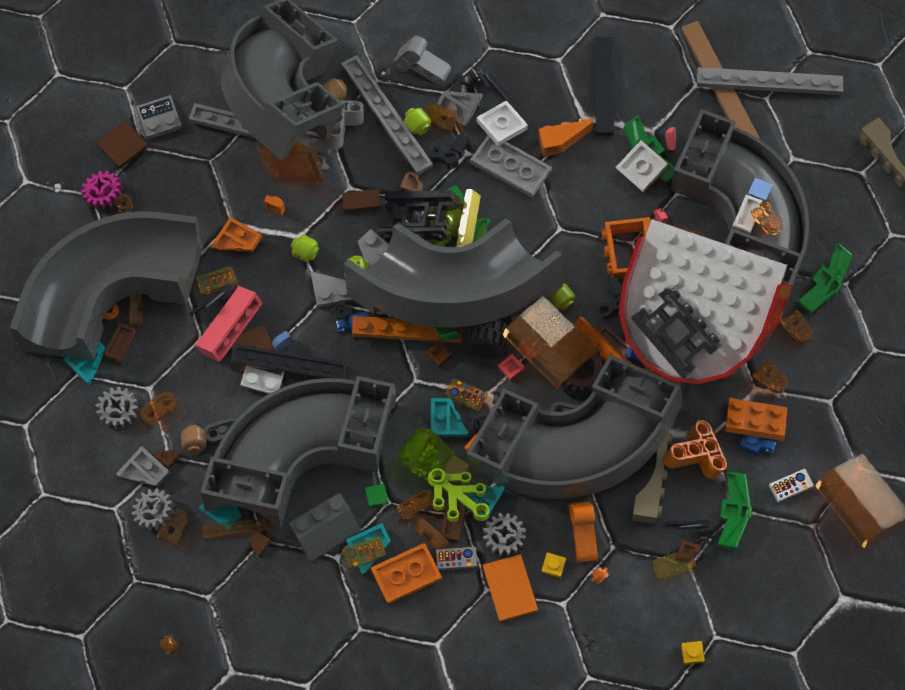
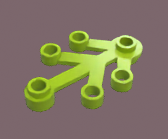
(457, 493)

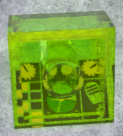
(424, 453)

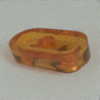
(158, 408)
(414, 504)
(436, 539)

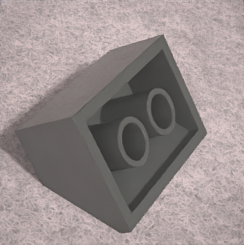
(324, 527)

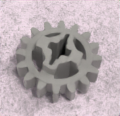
(121, 400)
(153, 509)
(511, 536)

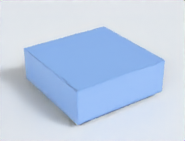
(760, 189)

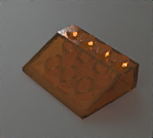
(299, 165)
(549, 341)
(862, 499)

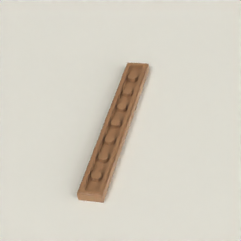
(707, 59)

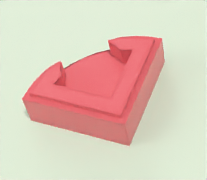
(671, 138)
(660, 216)

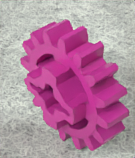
(101, 189)

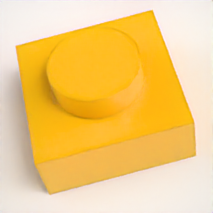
(553, 565)
(692, 652)

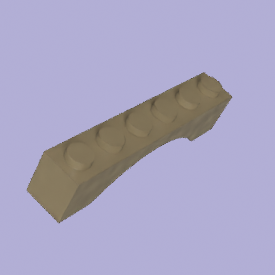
(877, 139)
(647, 501)

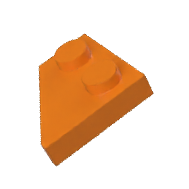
(236, 237)

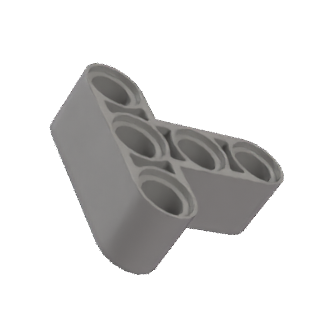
(415, 56)
(351, 115)

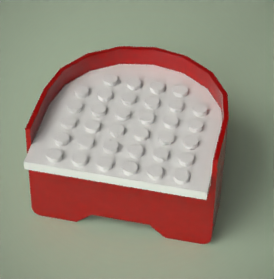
(727, 287)

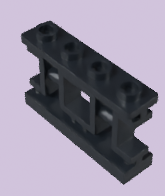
(419, 201)
(663, 342)

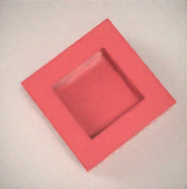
(511, 367)

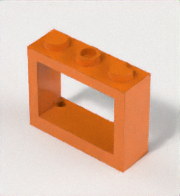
(620, 227)

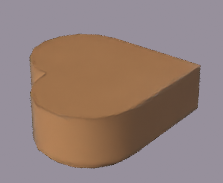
(411, 182)

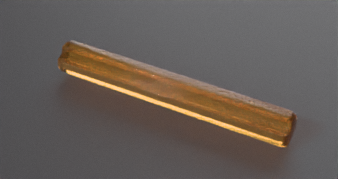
(237, 528)

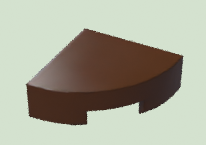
(168, 458)
(259, 542)
(687, 551)

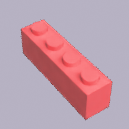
(229, 324)

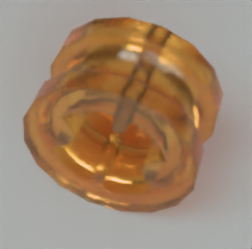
(124, 209)
(168, 643)

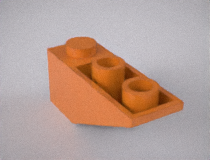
(560, 137)

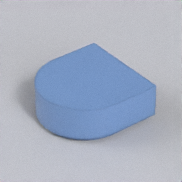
(282, 341)

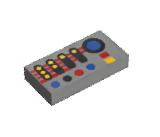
(456, 558)

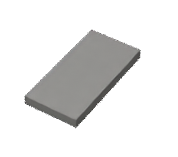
(511, 166)

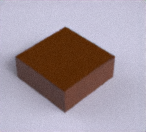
(439, 354)

